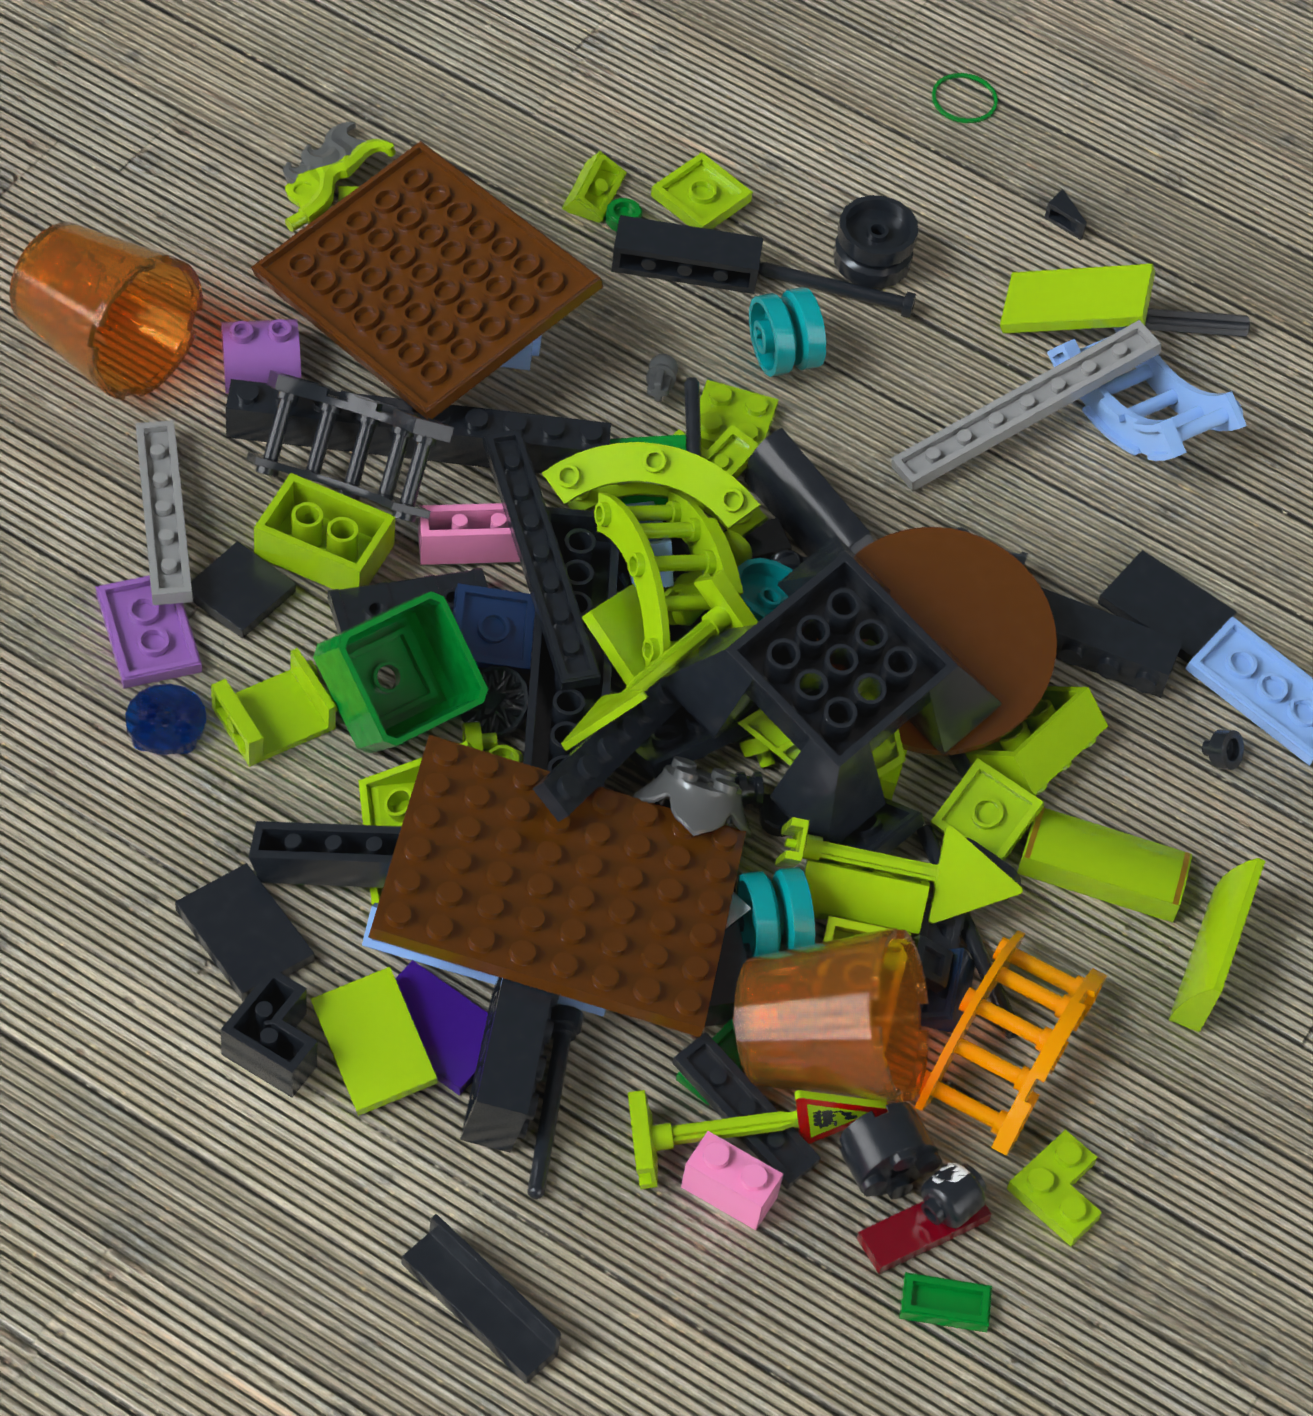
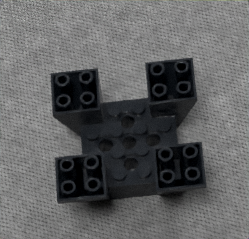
(838, 729)

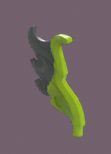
(313, 182)

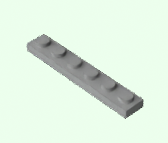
(163, 513)

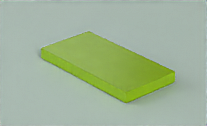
(1077, 298)

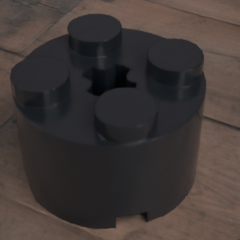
(889, 1151)

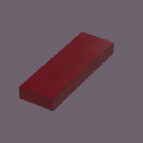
(910, 1235)

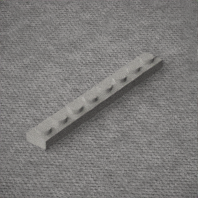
(1025, 405)

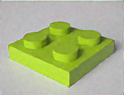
(701, 193)
(728, 405)
(989, 809)

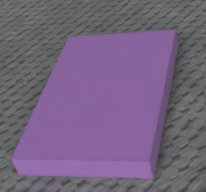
(146, 638)

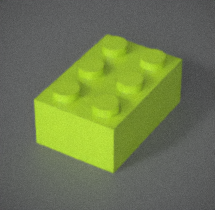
(324, 535)

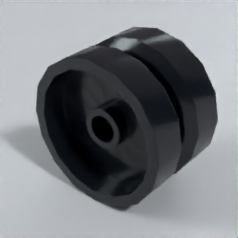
(875, 241)

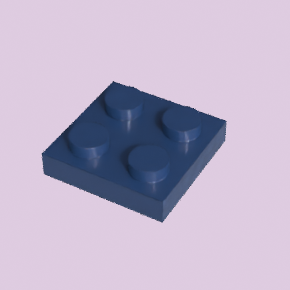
(496, 625)

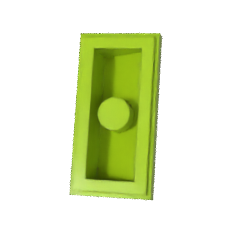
(594, 188)

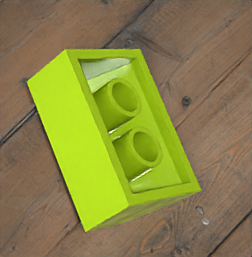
(1047, 740)
(866, 895)

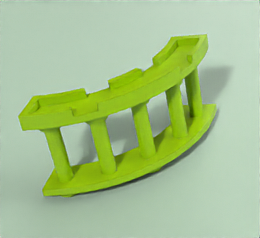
(653, 472)
(685, 521)

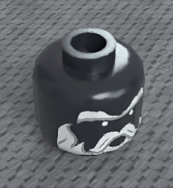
(953, 1195)

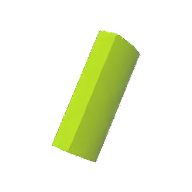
(1216, 945)

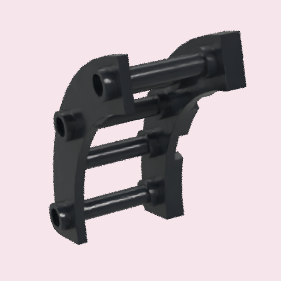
(371, 413)

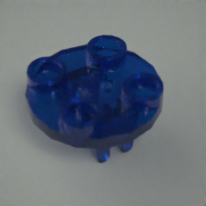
(185, 721)

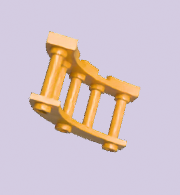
(1051, 1043)

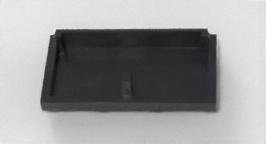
(361, 603)

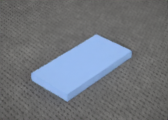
(1259, 685)

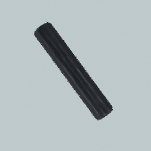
(1197, 322)

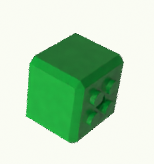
(430, 667)

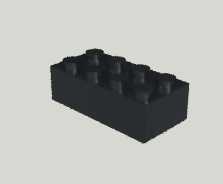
(509, 1065)

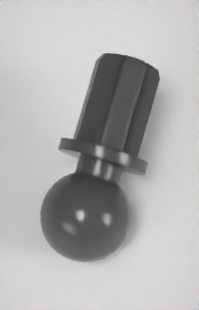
(661, 376)

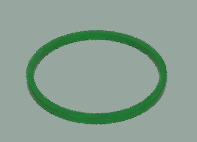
(969, 76)

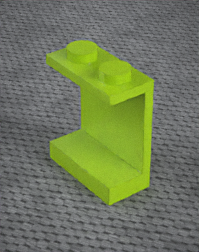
(276, 711)

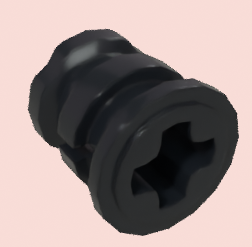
(752, 788)

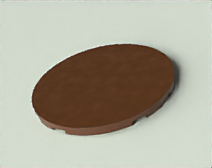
(978, 607)

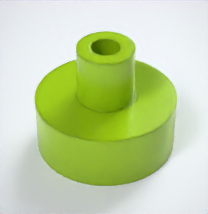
(472, 733)
(752, 746)

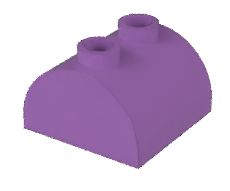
(260, 346)

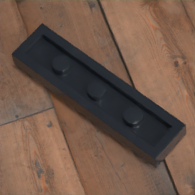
(735, 1096)

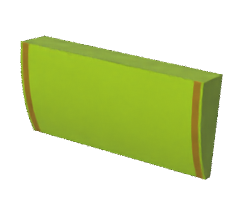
(1105, 864)

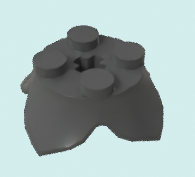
(697, 797)

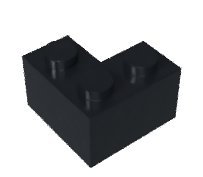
(265, 1035)

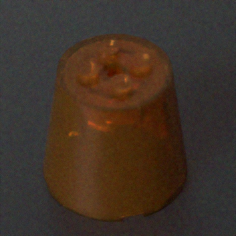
(107, 306)
(836, 1017)

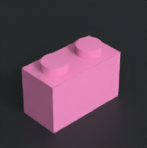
(731, 1180)

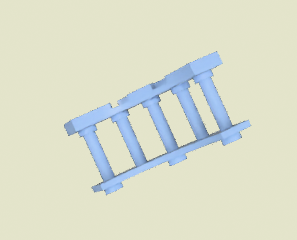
(1157, 439)

